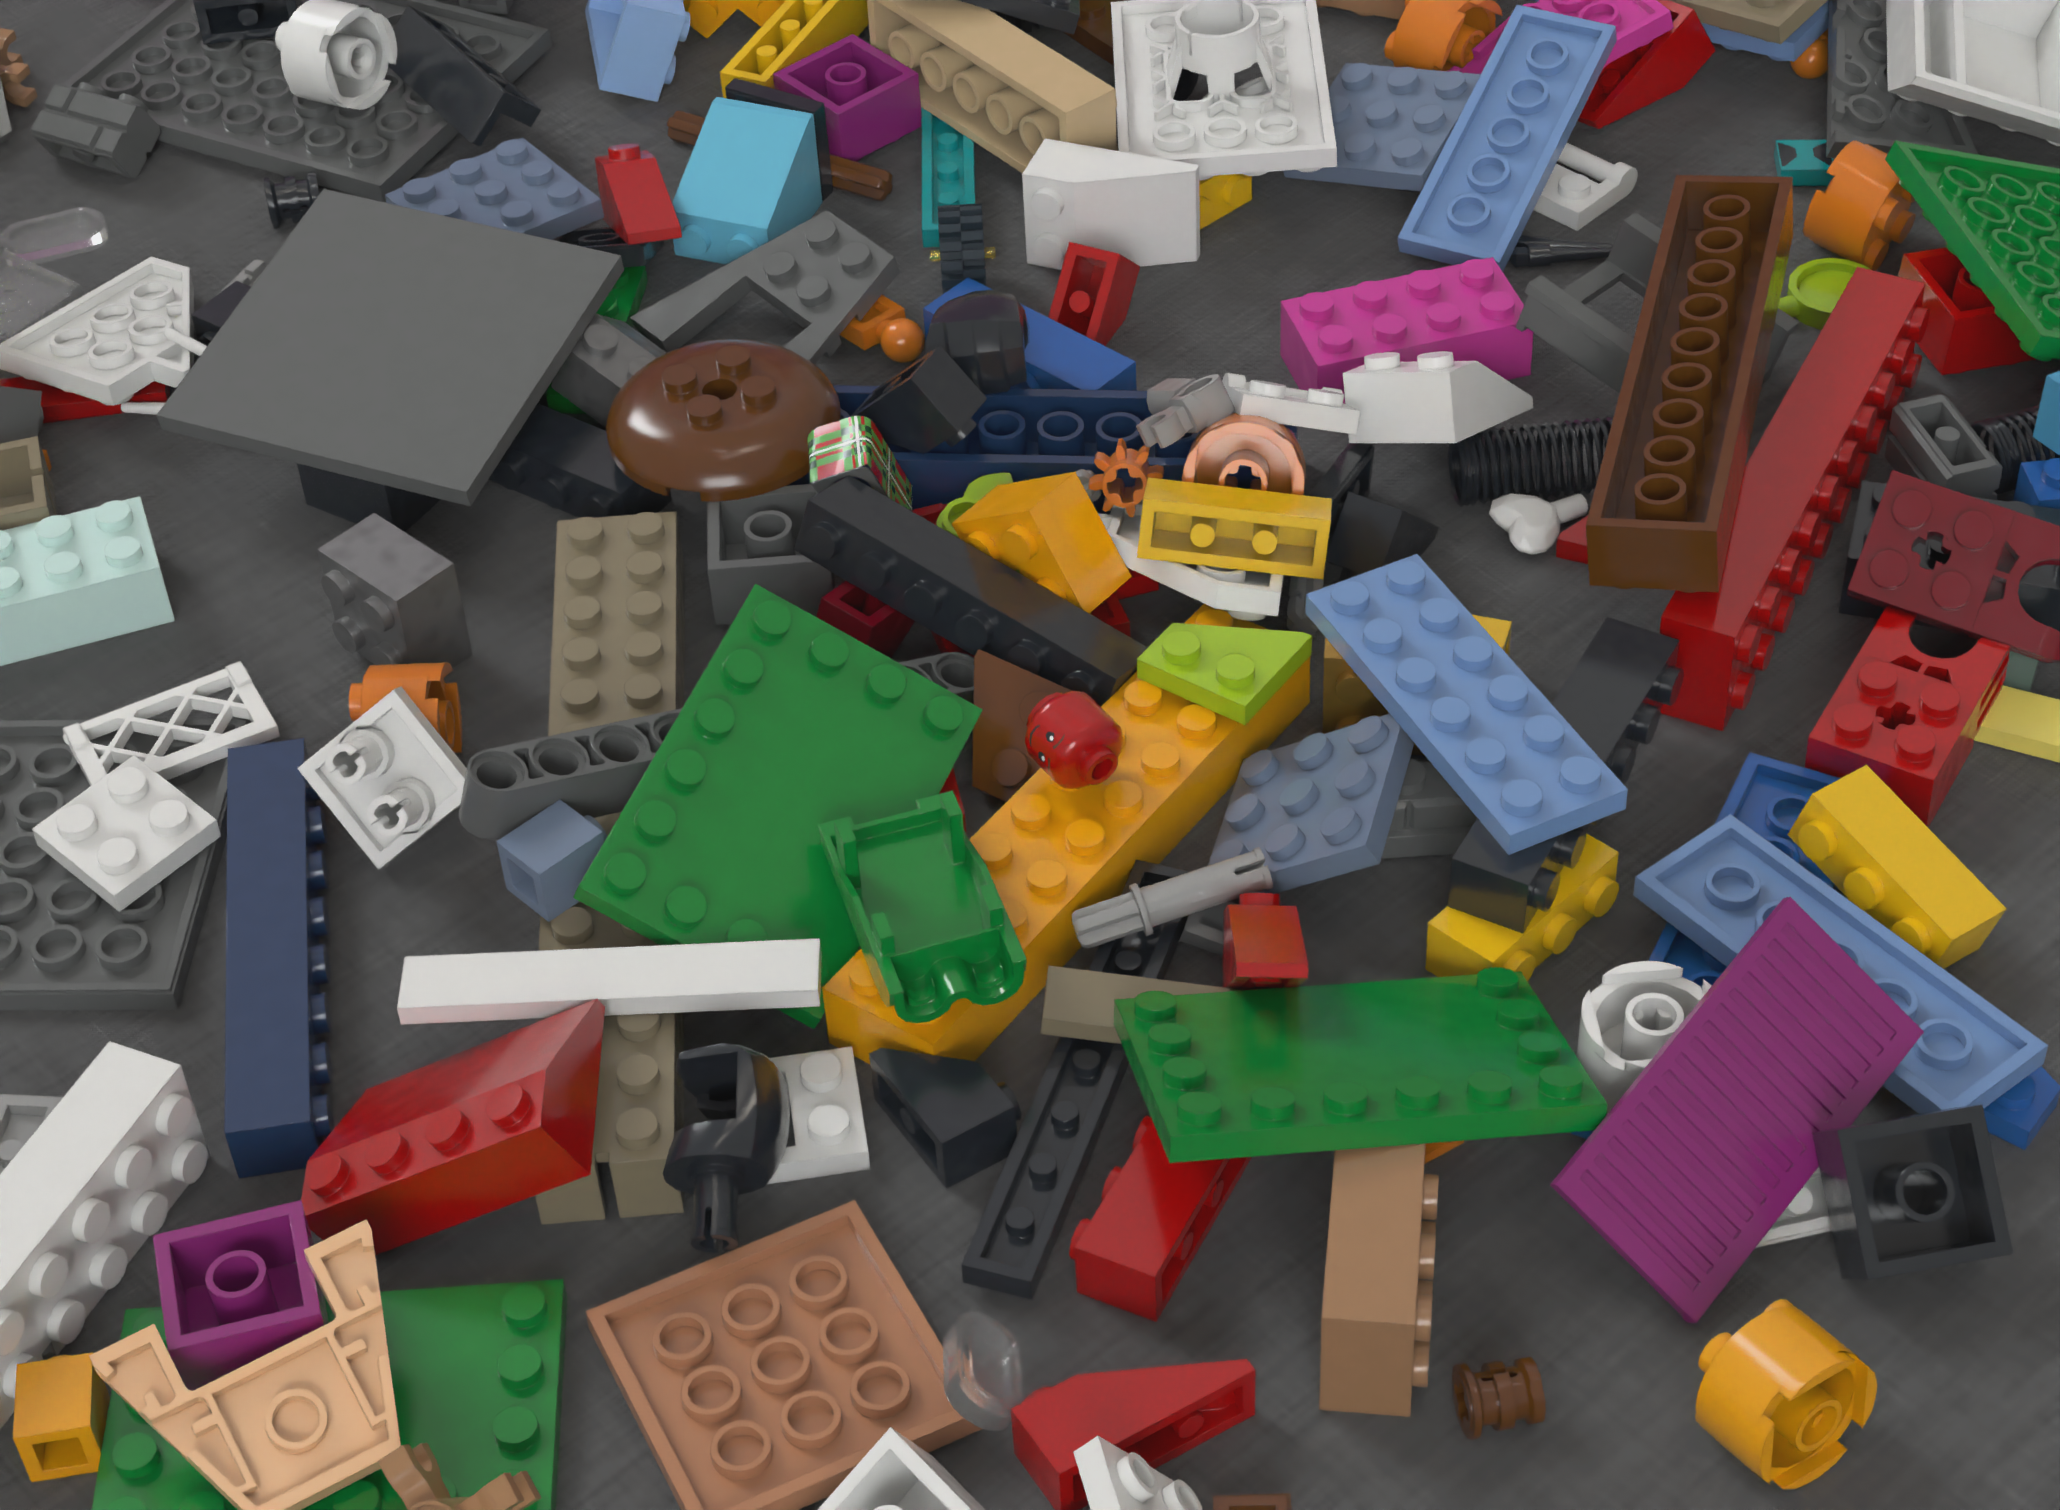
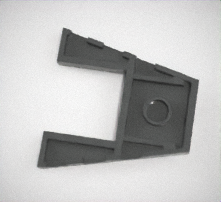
(812, 274)

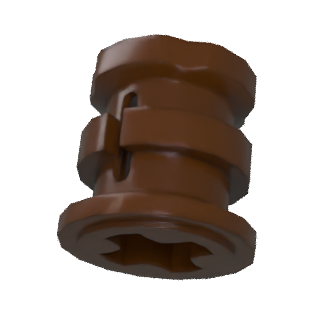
(1497, 1396)

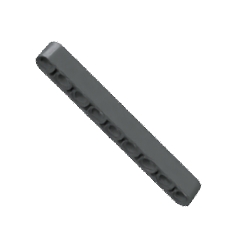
(602, 764)

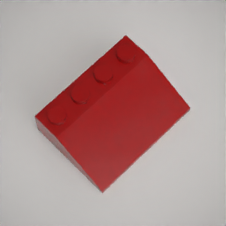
(463, 1134)

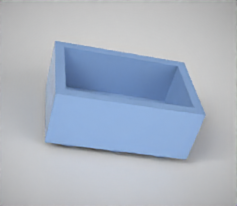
(636, 44)

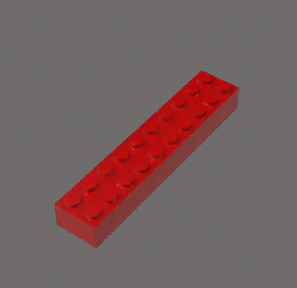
(1795, 492)

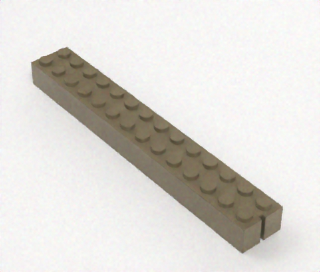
(611, 662)

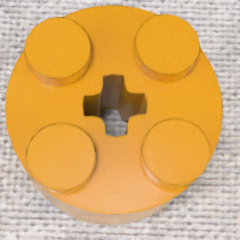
(1783, 1395)

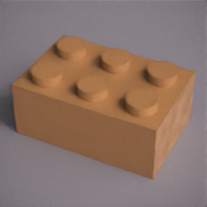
(1372, 1298)

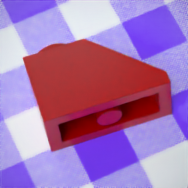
(1093, 291)

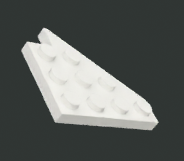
(112, 336)
(1241, 592)

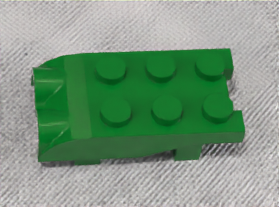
(924, 909)

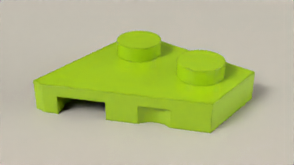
(1224, 666)

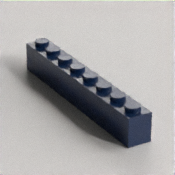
(275, 962)

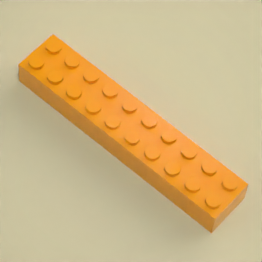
(1076, 848)

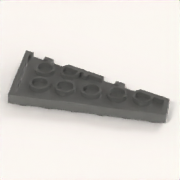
(1859, 94)

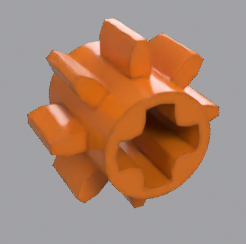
(1114, 487)

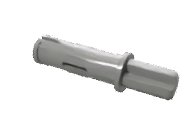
(1171, 899)

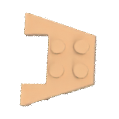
(291, 1419)

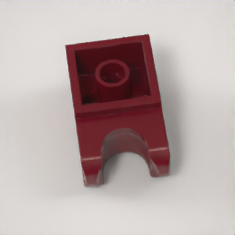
(1980, 581)

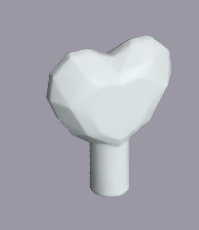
(1533, 521)

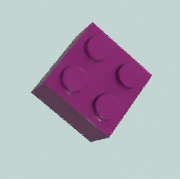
(864, 94)
(236, 1290)

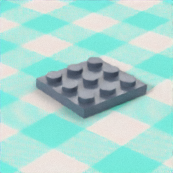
(1391, 124)
(505, 189)
(1318, 803)

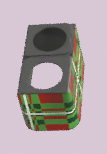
(848, 445)

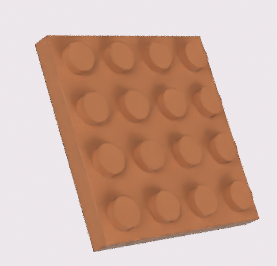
(777, 1366)

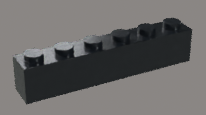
(961, 590)
(1614, 706)

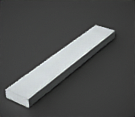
(619, 977)

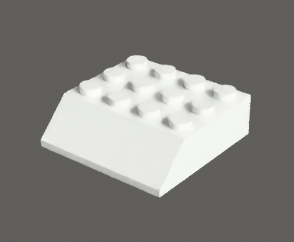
(1979, 60)

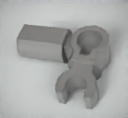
(1182, 408)

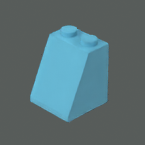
(746, 180)

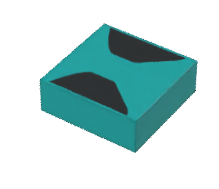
(1803, 161)

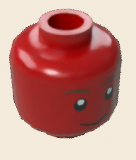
(1073, 739)

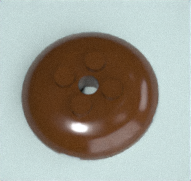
(720, 419)

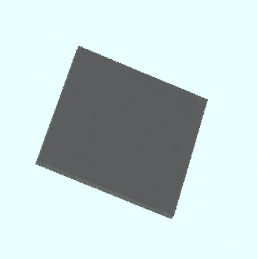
(393, 346)
(59, 936)

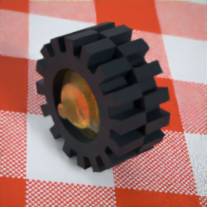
(961, 245)

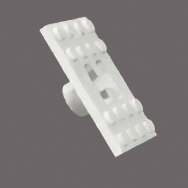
(1216, 39)

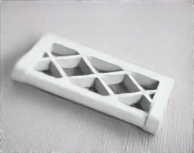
(209, 745)

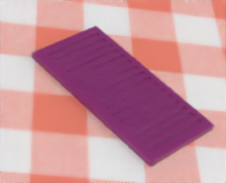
(1727, 1109)

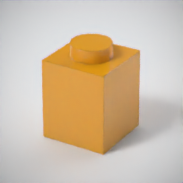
(59, 1416)

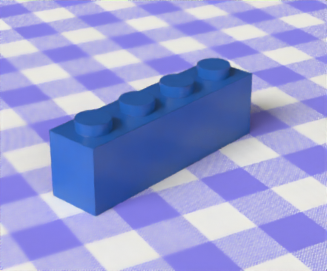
(1056, 353)

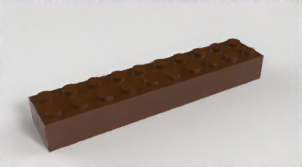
(1691, 386)

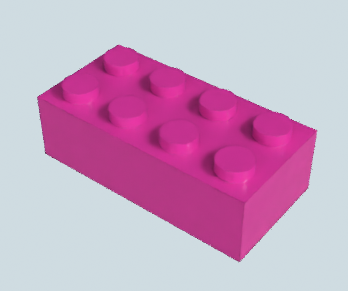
(1441, 309)

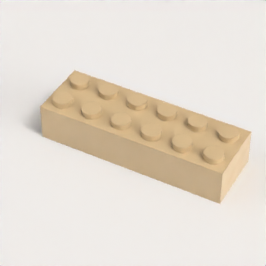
(993, 78)

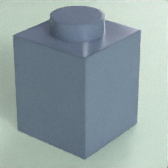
(550, 857)

